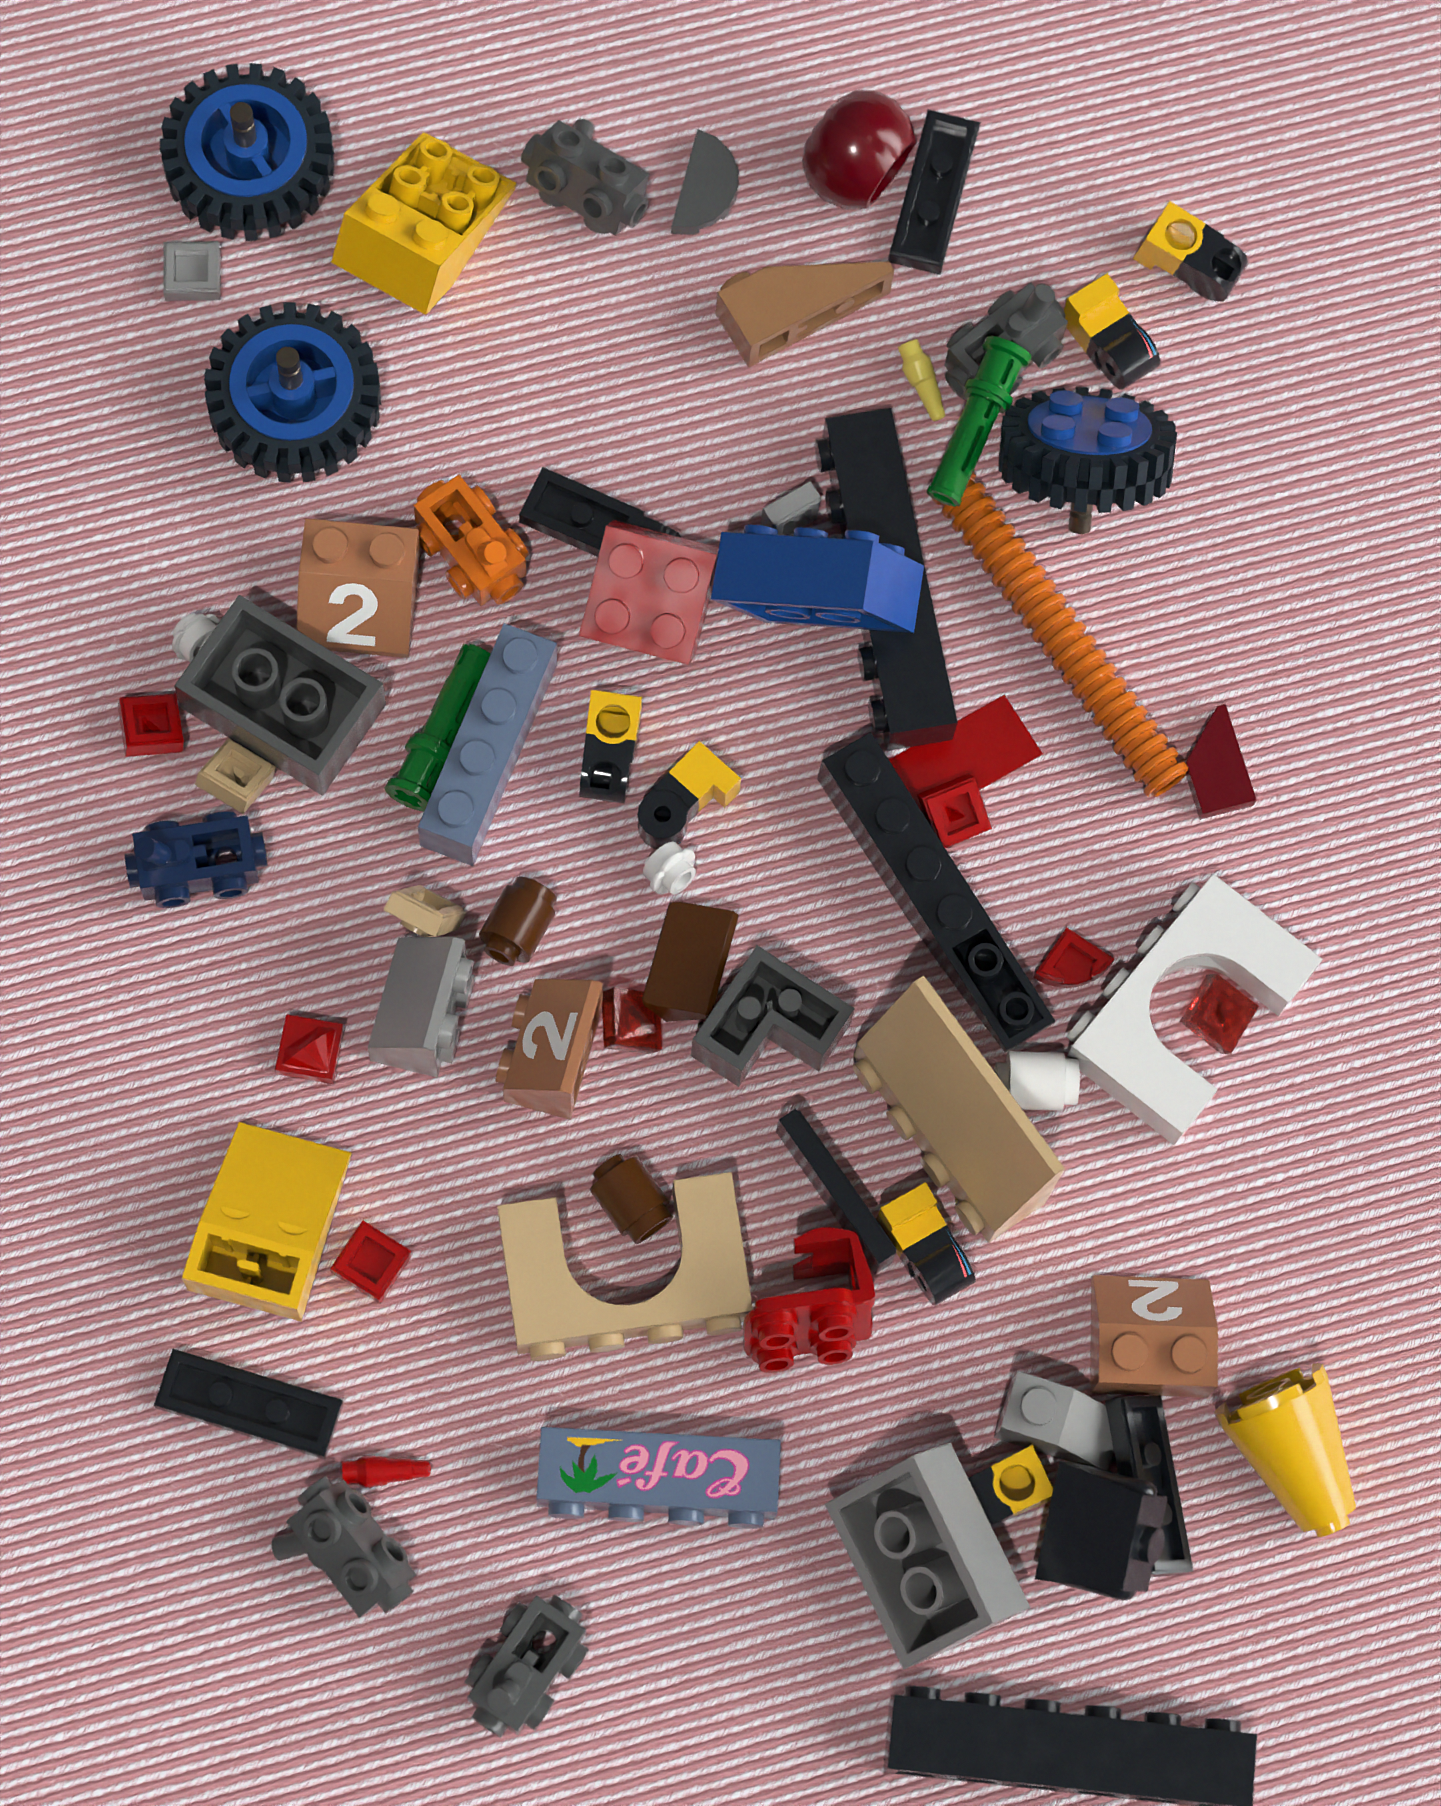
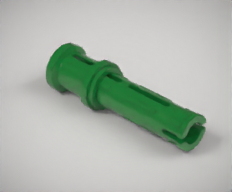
(986, 398)
(432, 745)

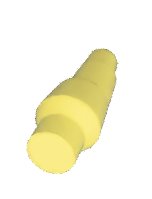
(921, 375)

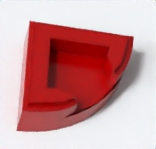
(1073, 962)

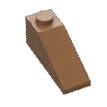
(792, 302)

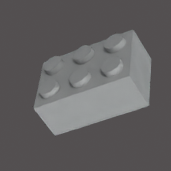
(927, 1555)

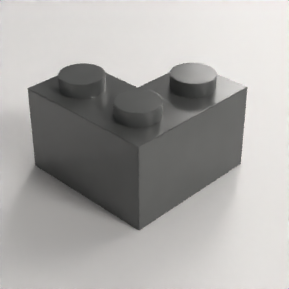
(769, 1004)

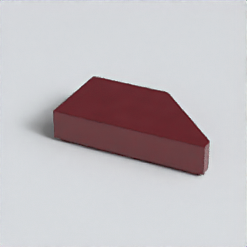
(1218, 770)

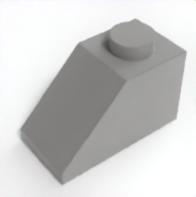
(1055, 1421)

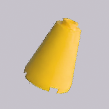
(1295, 1447)

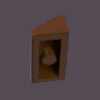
(689, 961)

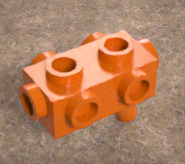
(482, 556)

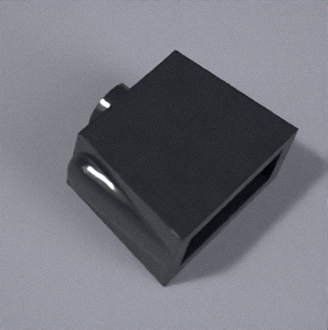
(1101, 1532)

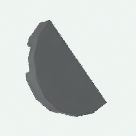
(708, 186)

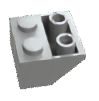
(419, 1004)

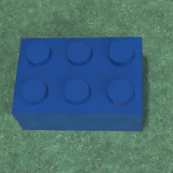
(818, 579)

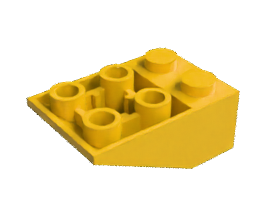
(421, 222)
(266, 1221)

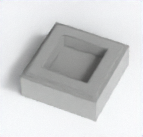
(191, 271)
(792, 510)

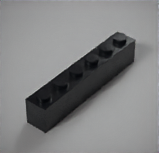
(873, 496)
(1069, 1751)

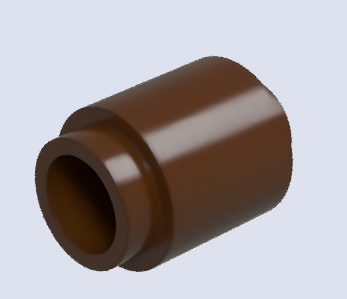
(518, 921)
(631, 1198)

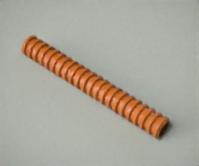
(1065, 640)

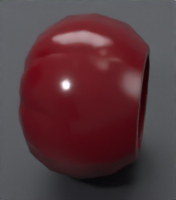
(857, 149)

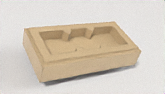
(425, 911)

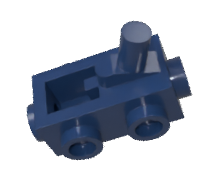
(181, 860)

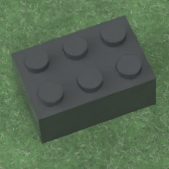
(280, 695)

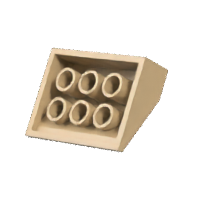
(956, 1113)

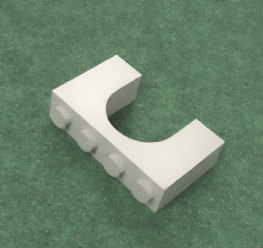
(1213, 932)

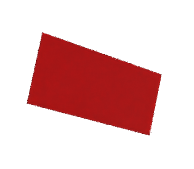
(984, 745)

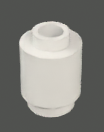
(1040, 1079)

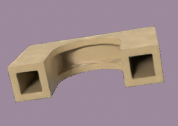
(558, 1314)

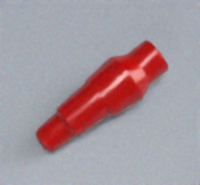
(379, 1470)

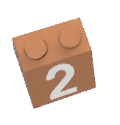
(358, 586)
(552, 1045)
(1153, 1336)

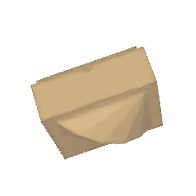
(235, 775)

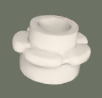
(192, 634)
(670, 868)

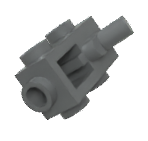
(586, 177)
(1026, 318)
(348, 1546)
(515, 1682)

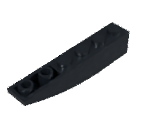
(932, 891)

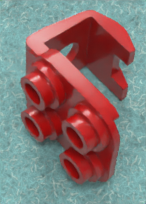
(819, 1320)

